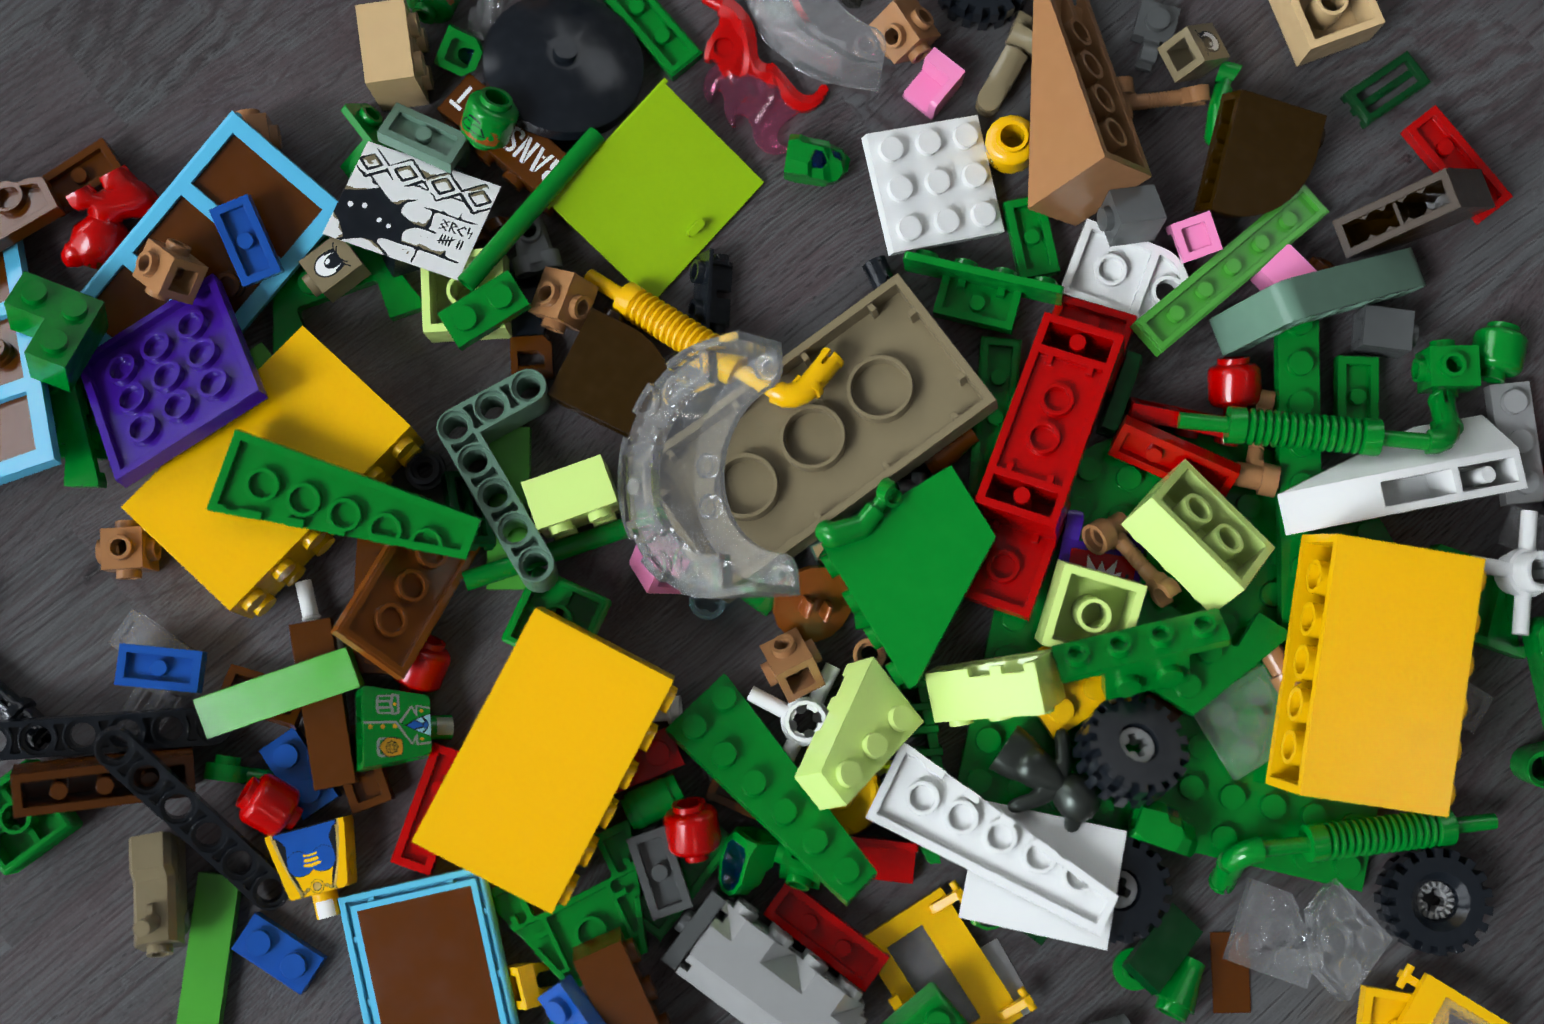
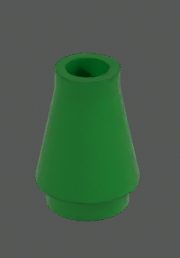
(1181, 991)

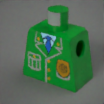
(395, 727)

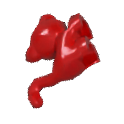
(102, 229)

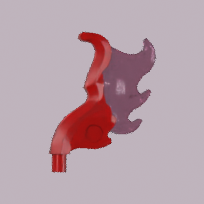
(748, 84)

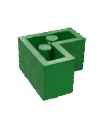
(62, 327)

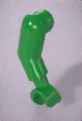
(1224, 78)
(860, 527)

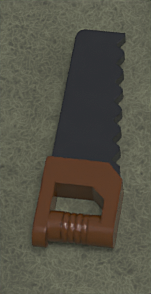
(529, 335)

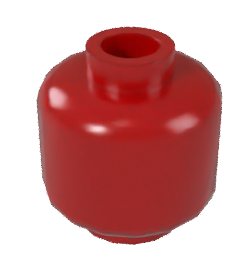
(1234, 382)
(428, 668)
(269, 805)
(692, 829)

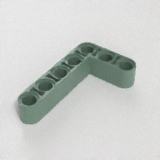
(1315, 297)
(492, 480)

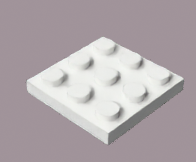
(932, 184)

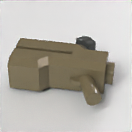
(159, 893)

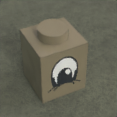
(1193, 52)
(333, 269)

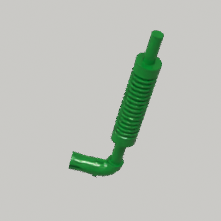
(1332, 432)
(1349, 839)

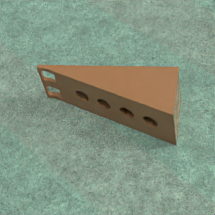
(1078, 117)

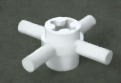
(1520, 572)
(787, 711)

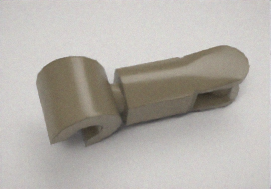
(1007, 67)

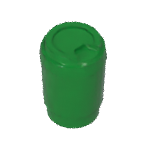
(651, 801)

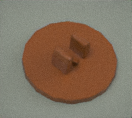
(818, 609)

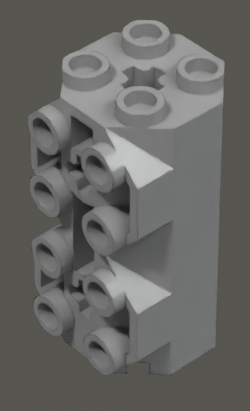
(762, 977)

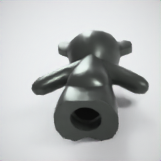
(1050, 778)

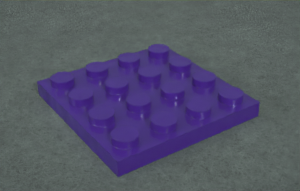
(171, 382)

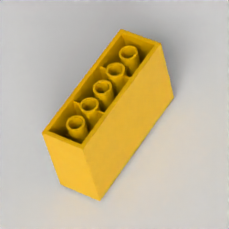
(310, 407)
(1382, 671)
(546, 760)

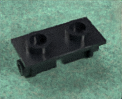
(711, 275)

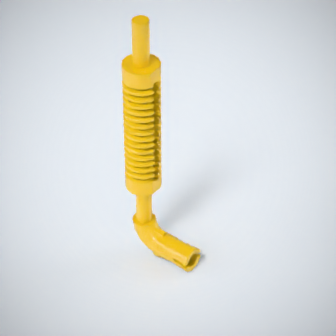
(681, 332)

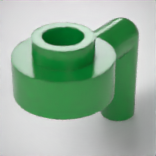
(229, 770)

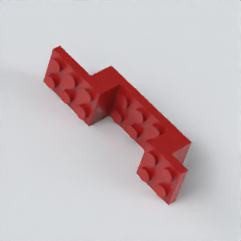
(1043, 446)

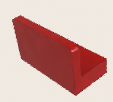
(889, 856)

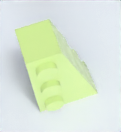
(995, 688)
(859, 735)

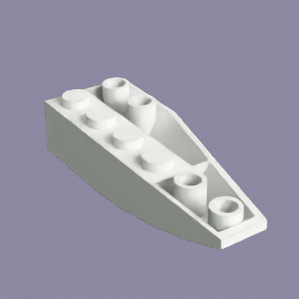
(1406, 480)

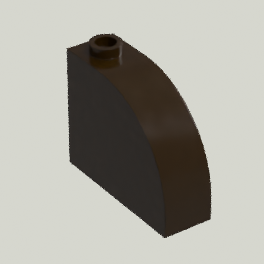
(1257, 155)
(1414, 212)
(607, 371)

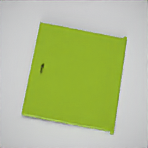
(654, 188)

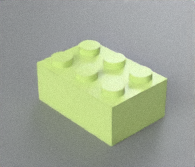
(1198, 536)

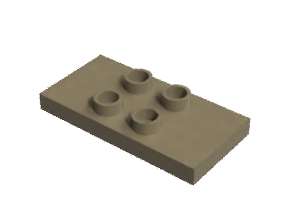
(879, 417)

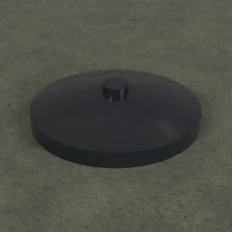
(564, 66)

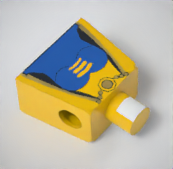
(316, 862)

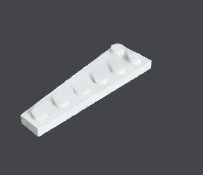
(957, 824)

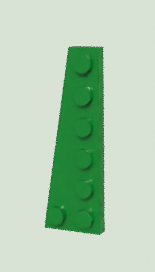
(306, 492)
(751, 765)

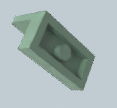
(424, 138)

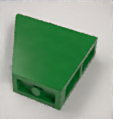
(915, 571)

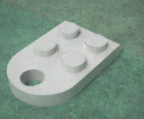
(1119, 275)

